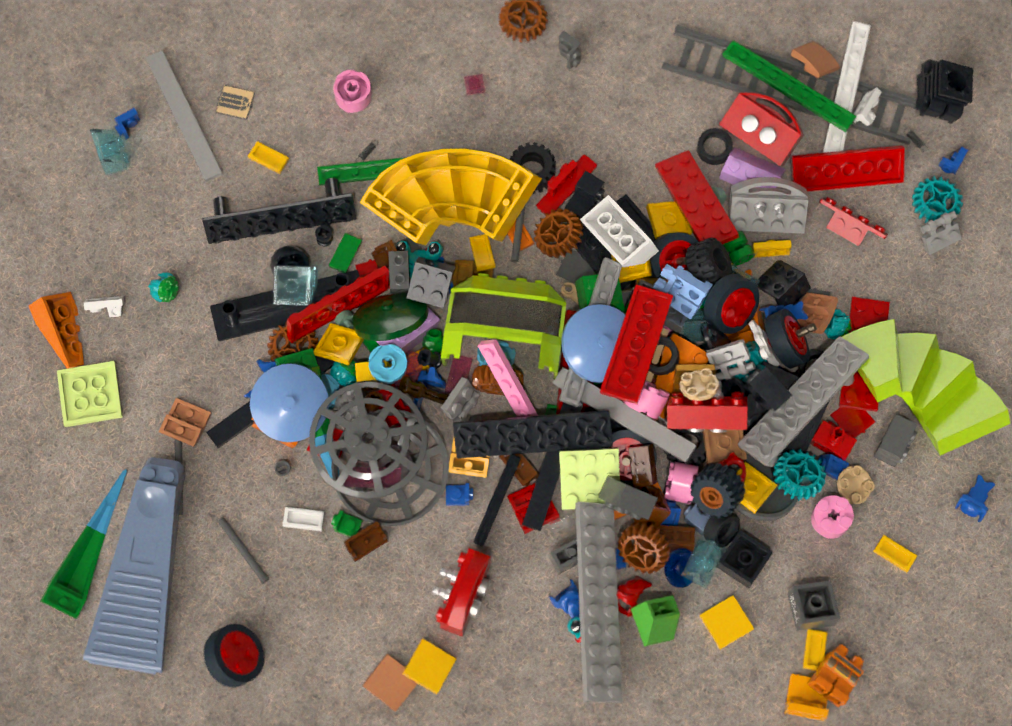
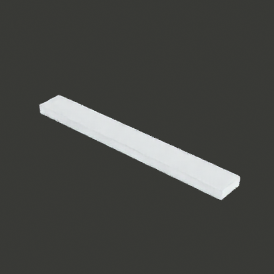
(848, 81)

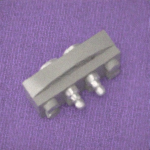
(768, 208)

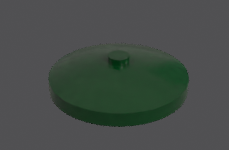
(389, 317)

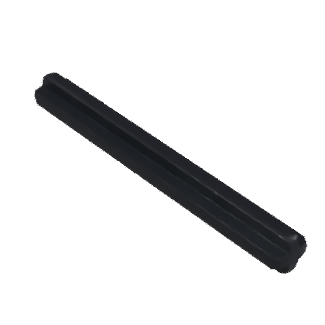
(496, 500)

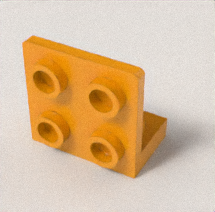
(804, 700)

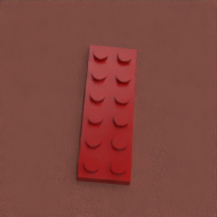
(849, 168)
(696, 198)
(330, 306)
(862, 314)
(636, 344)

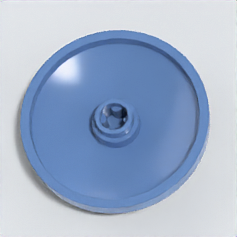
(591, 339)
(287, 401)

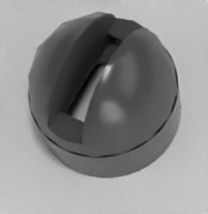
(280, 464)

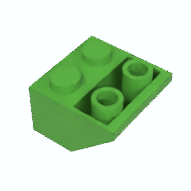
(656, 620)

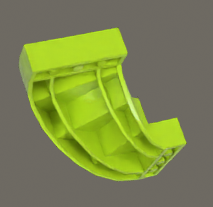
(933, 382)

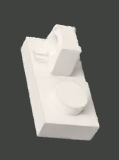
(863, 110)
(113, 304)

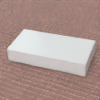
(303, 519)

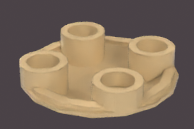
(699, 385)
(855, 484)

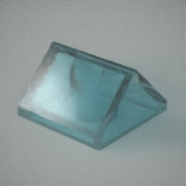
(702, 563)

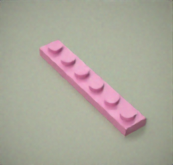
(506, 378)

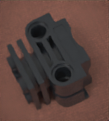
(944, 89)

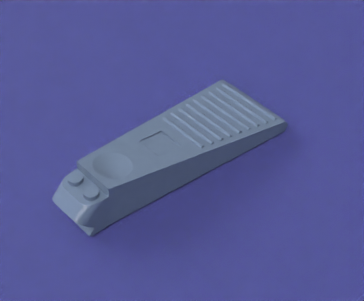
(137, 593)

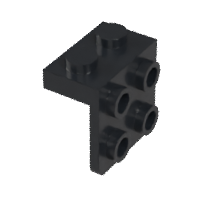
(784, 283)

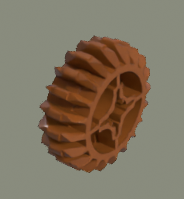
(540, 19)
(564, 235)
(286, 350)
(486, 382)
(646, 543)

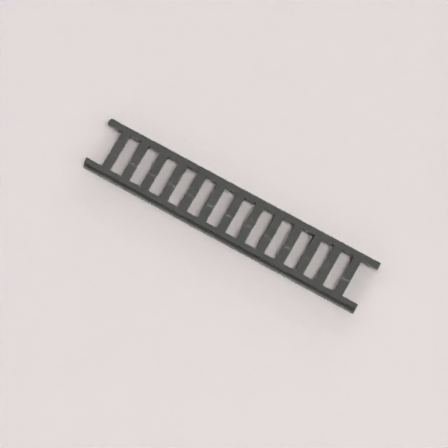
(796, 68)

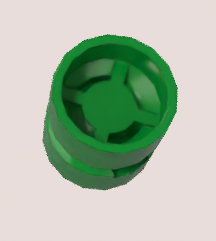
(739, 250)

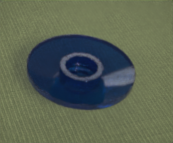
(677, 558)

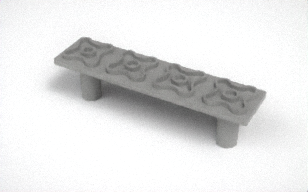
(809, 396)

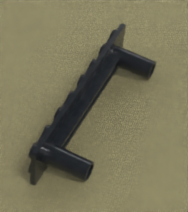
(279, 218)
(259, 313)
(532, 434)

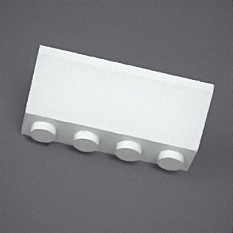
(619, 233)

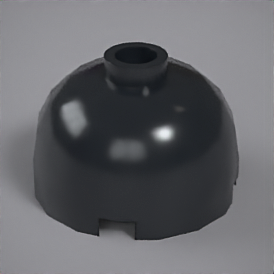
(288, 257)

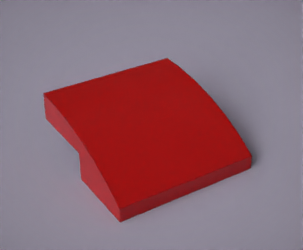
(519, 502)

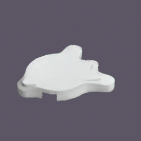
(762, 340)

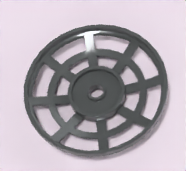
(370, 452)
(424, 483)

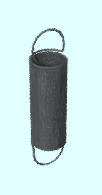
(915, 139)
(363, 155)

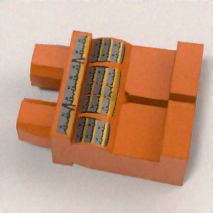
(837, 675)

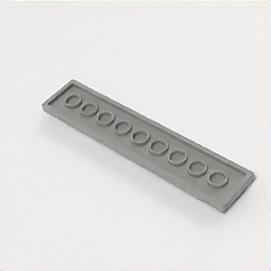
(598, 603)

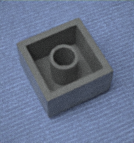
(896, 440)
(627, 499)
(813, 605)

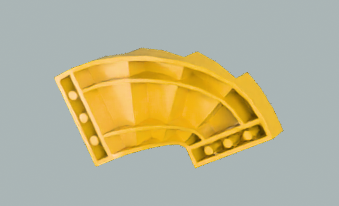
(451, 189)

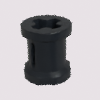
(324, 229)
(428, 358)

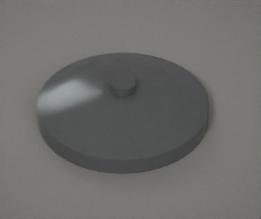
(777, 503)

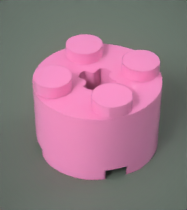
(356, 82)
(651, 401)
(679, 482)
(839, 508)

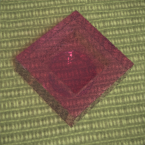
(474, 84)

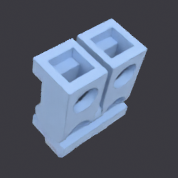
(686, 290)

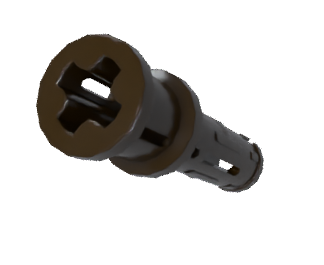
(419, 390)

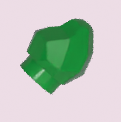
(433, 340)

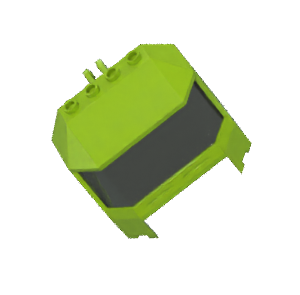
(506, 312)

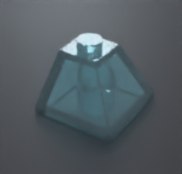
(294, 285)

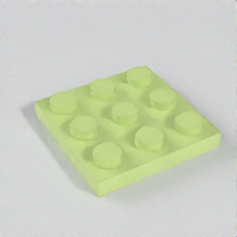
(89, 394)
(585, 473)

